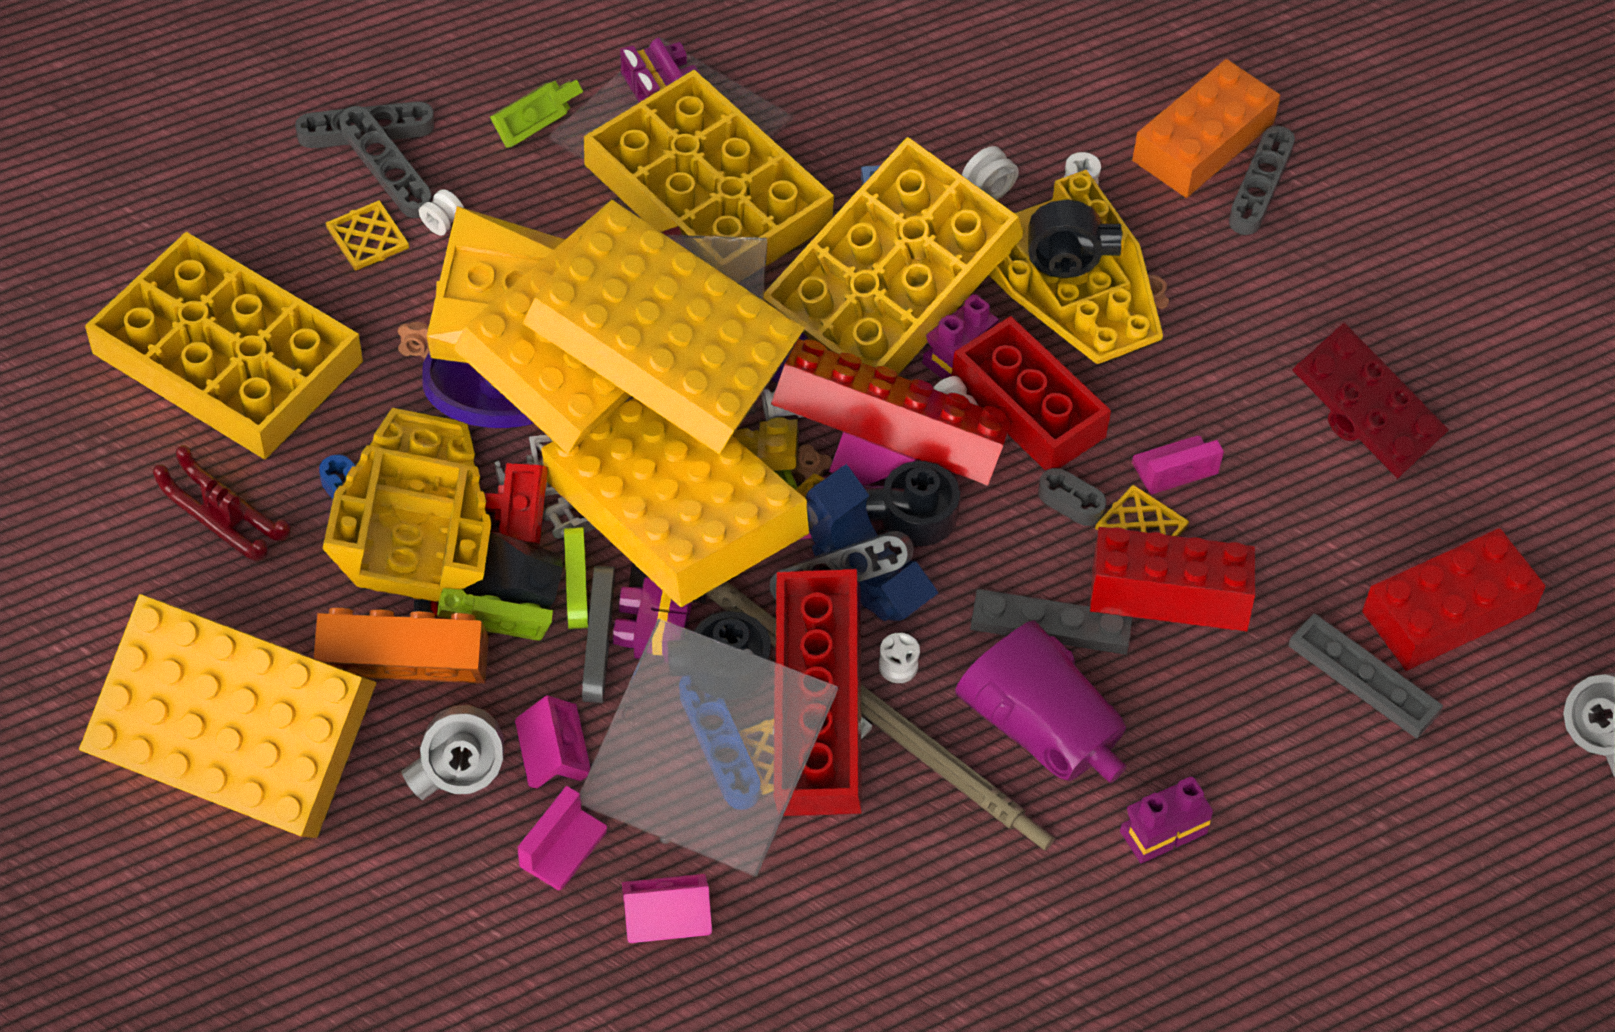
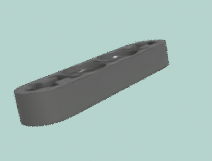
(393, 112)
(382, 163)
(1261, 179)
(839, 558)
(598, 634)

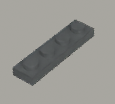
(1067, 622)
(1365, 676)

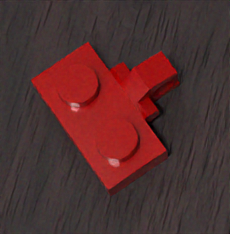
(520, 502)

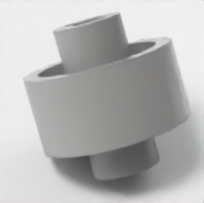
(1586, 717)
(446, 767)

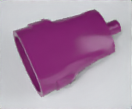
(1045, 704)

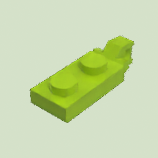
(534, 111)
(497, 616)

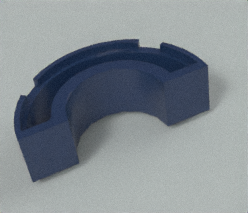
(841, 519)

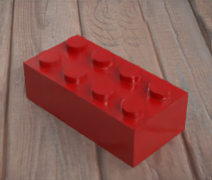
(1049, 407)
(1173, 578)
(1453, 599)

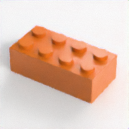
(1206, 128)
(403, 646)

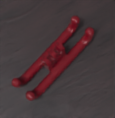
(221, 507)

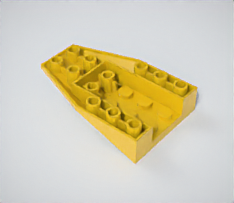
(478, 267)
(1098, 311)

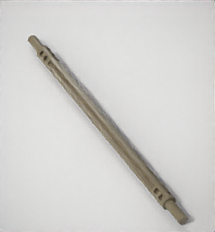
(910, 737)

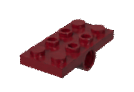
(1369, 401)

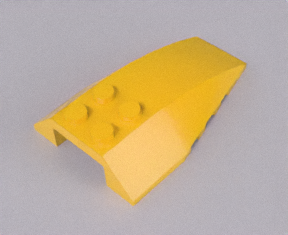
(411, 510)

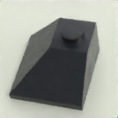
(519, 572)

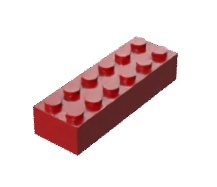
(892, 410)
(822, 638)

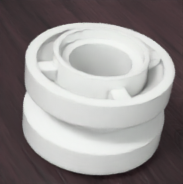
(991, 172)

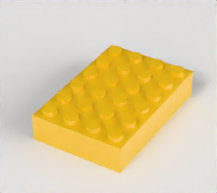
(707, 169)
(896, 260)
(663, 325)
(225, 344)
(532, 372)
(675, 502)
(227, 716)

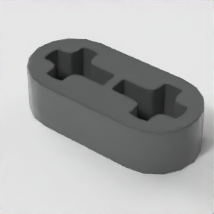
(1071, 496)

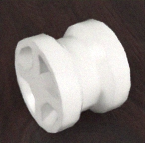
(1082, 161)
(440, 212)
(903, 648)

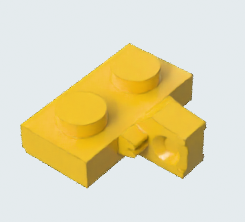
(774, 442)

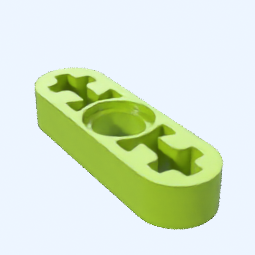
(575, 578)

